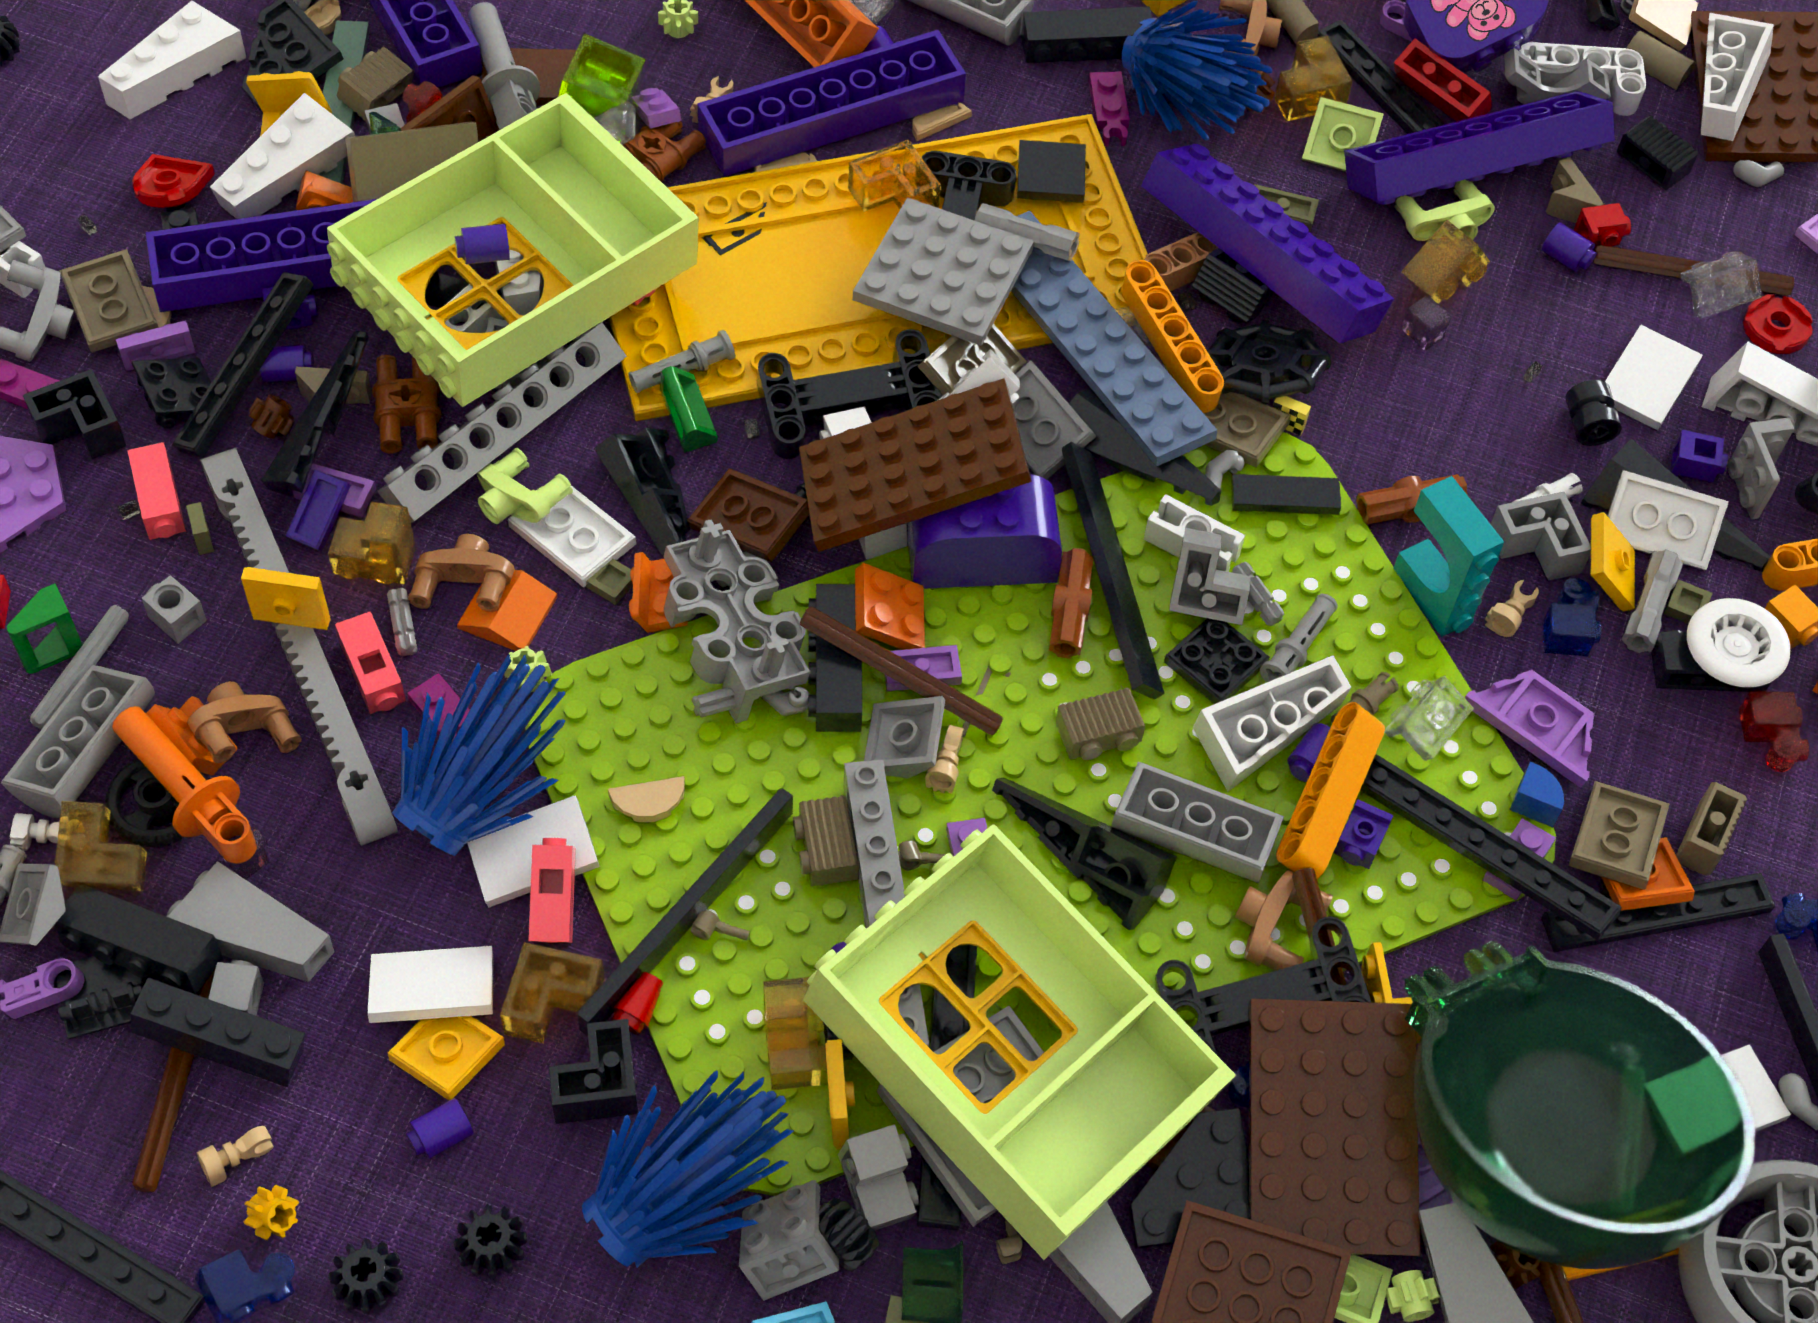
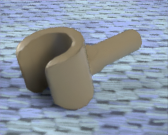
(911, 858)
(708, 922)
(1010, 1247)

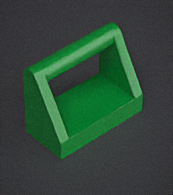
(687, 409)
(39, 612)

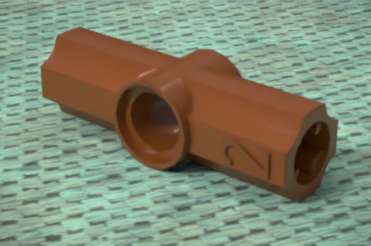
(1397, 500)
(1071, 603)

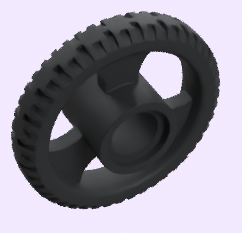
(136, 826)

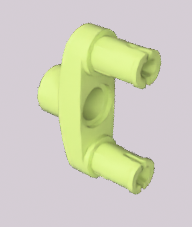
(1465, 214)
(508, 497)

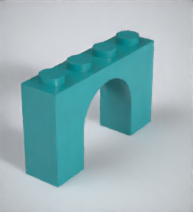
(1451, 588)

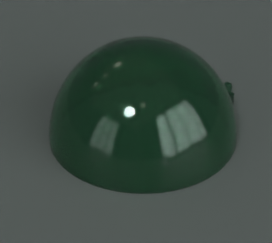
(1573, 1110)

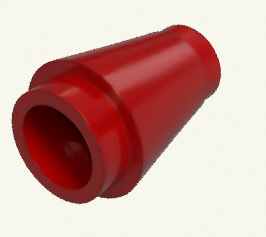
(639, 1002)

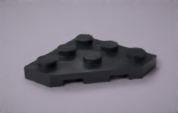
(289, 44)
(1203, 1167)

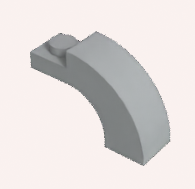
(1540, 83)

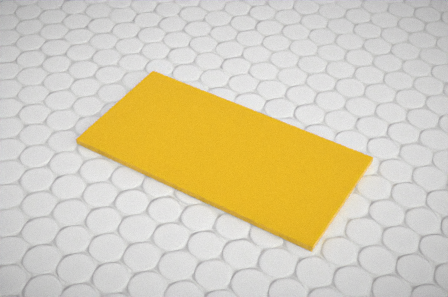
(798, 277)

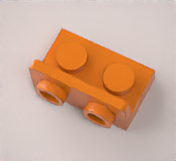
(320, 192)
(650, 590)
(175, 726)

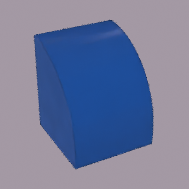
(1539, 796)

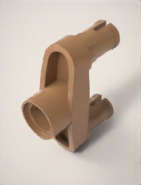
(1261, 29)
(466, 564)
(235, 712)
(1262, 914)

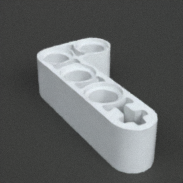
(1623, 67)

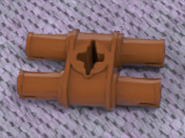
(659, 153)
(404, 404)

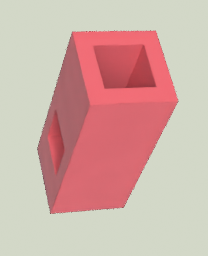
(156, 491)
(370, 663)
(552, 892)

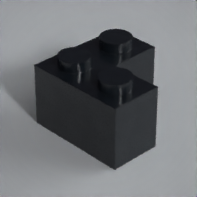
(75, 408)
(600, 1086)

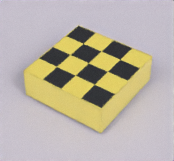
(1298, 411)

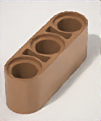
(1181, 260)

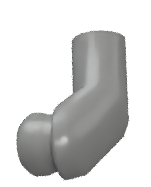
(1756, 174)
(1222, 463)
(788, 702)
(1797, 1099)

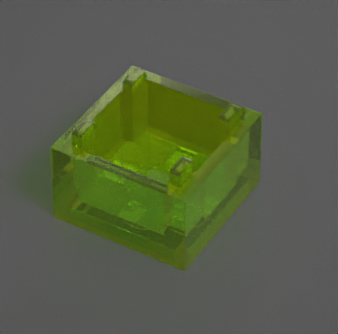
(601, 76)

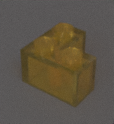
(1314, 74)
(892, 176)
(1444, 261)
(376, 547)
(87, 856)
(545, 981)
(792, 1035)

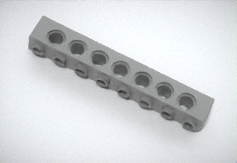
(600, 355)
(879, 861)

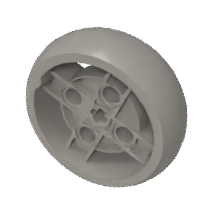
(1717, 1263)

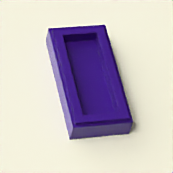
(318, 510)

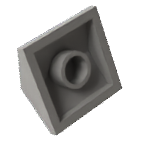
(905, 735)
(33, 904)

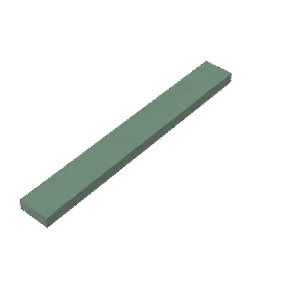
(352, 41)

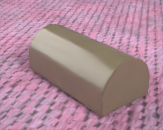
(1296, 19)
(1661, 60)

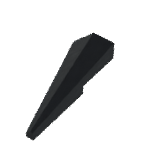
(322, 415)
(1124, 453)
(1635, 459)
(645, 479)
(1115, 865)

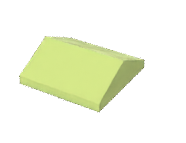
(1337, 129)
(1363, 1291)

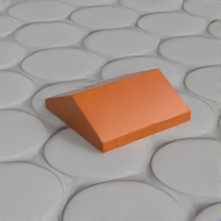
(519, 613)

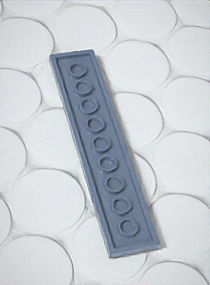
(1111, 357)

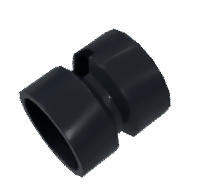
(1593, 412)

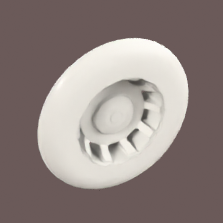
(1734, 650)

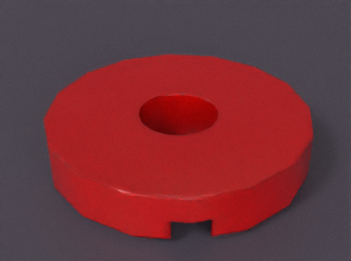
(1777, 339)

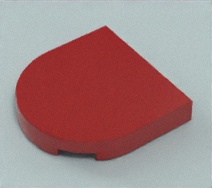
(170, 180)

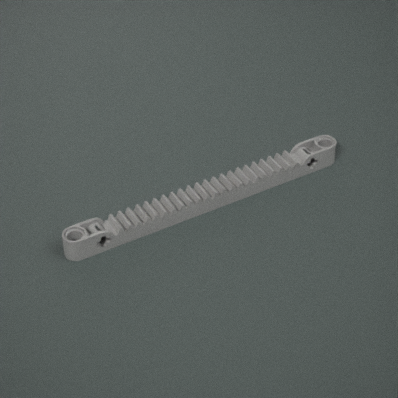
(366, 807)

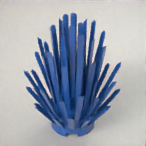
(1193, 69)
(458, 785)
(680, 1171)

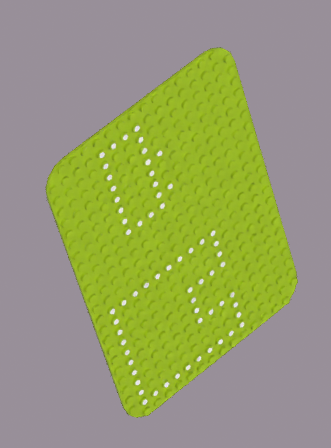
(637, 724)

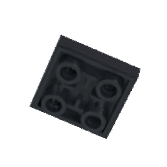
(1051, 171)
(1216, 660)

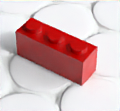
(1441, 83)

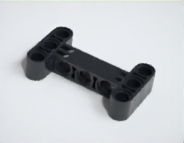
(971, 181)
(810, 398)
(1227, 1006)

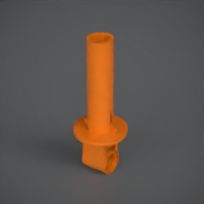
(204, 804)

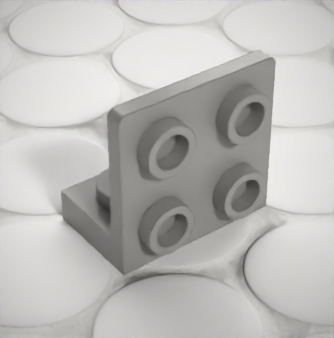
(1755, 460)
(786, 1243)

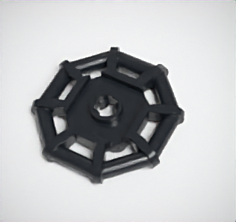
(1268, 360)

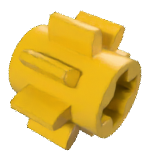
(271, 1212)

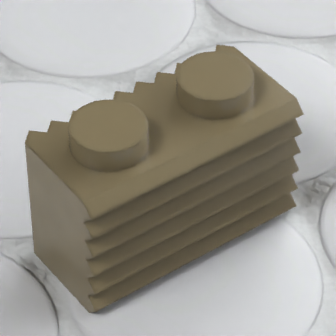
(374, 81)
(1100, 724)
(1711, 828)
(827, 841)

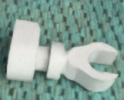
(25, 829)

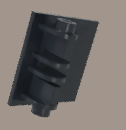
(171, 386)
(104, 999)

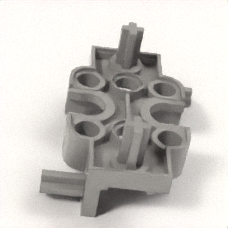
(722, 654)

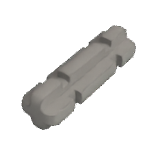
(1260, 596)
(402, 622)

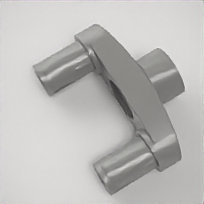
(47, 315)

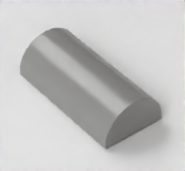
(992, 18)
(76, 740)
(1197, 822)

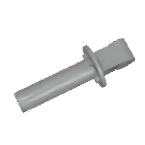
(508, 86)

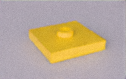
(1612, 562)
(285, 598)
(446, 1052)
(840, 1092)

